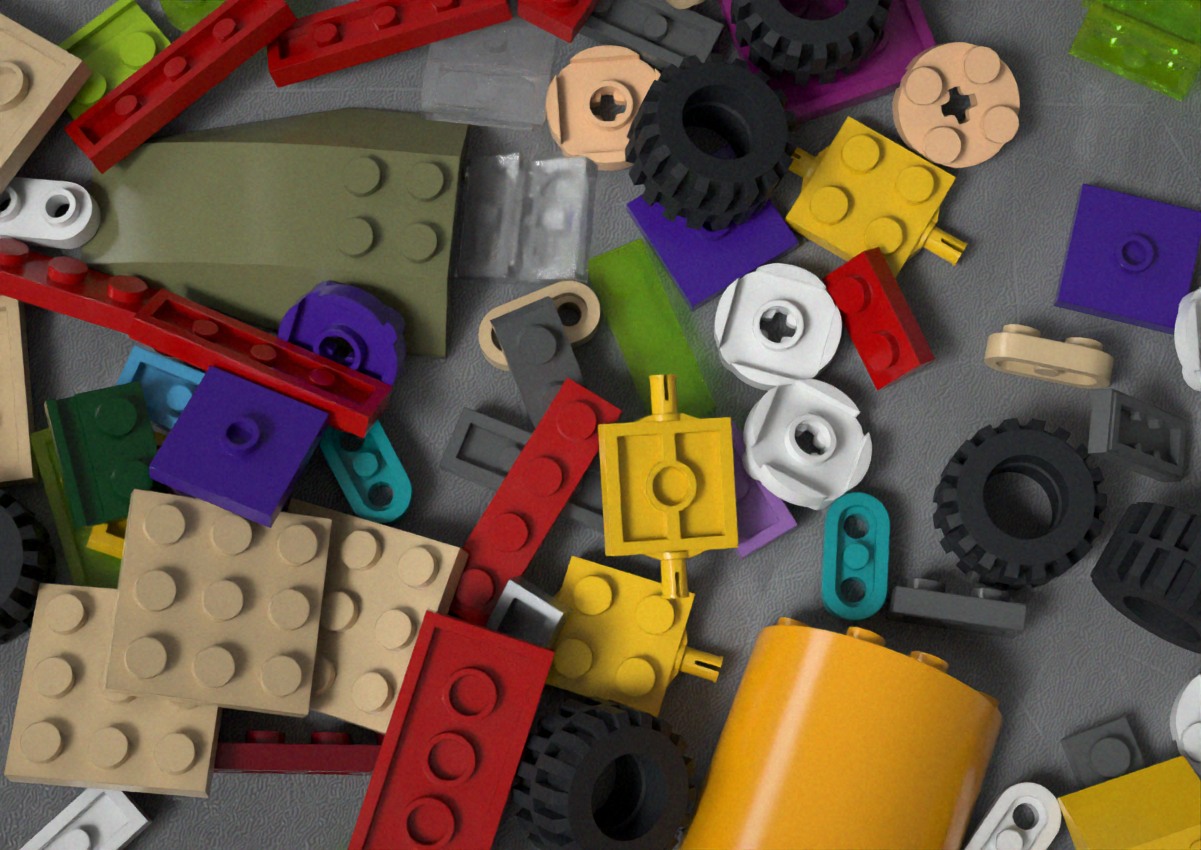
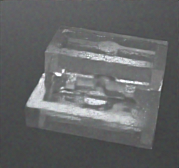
(491, 77)
(526, 220)

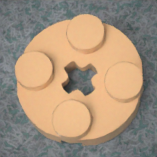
(580, 87)
(926, 87)

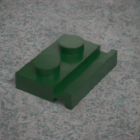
(103, 451)

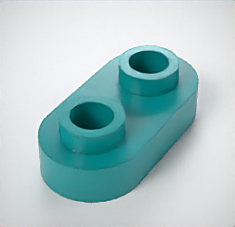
(365, 471)
(853, 559)

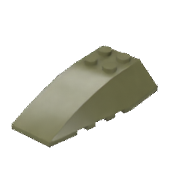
(283, 203)

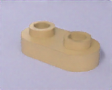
(565, 296)
(1073, 363)

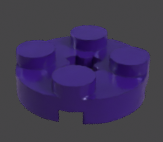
(357, 317)

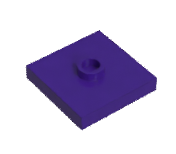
(1128, 258)
(708, 260)
(239, 446)

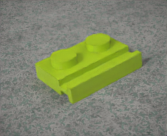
(113, 49)

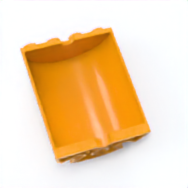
(844, 749)

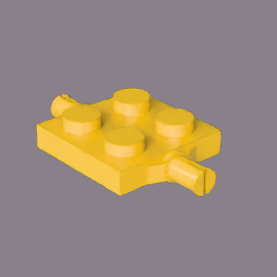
(871, 196)
(668, 486)
(623, 638)

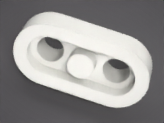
(33, 209)
(999, 830)

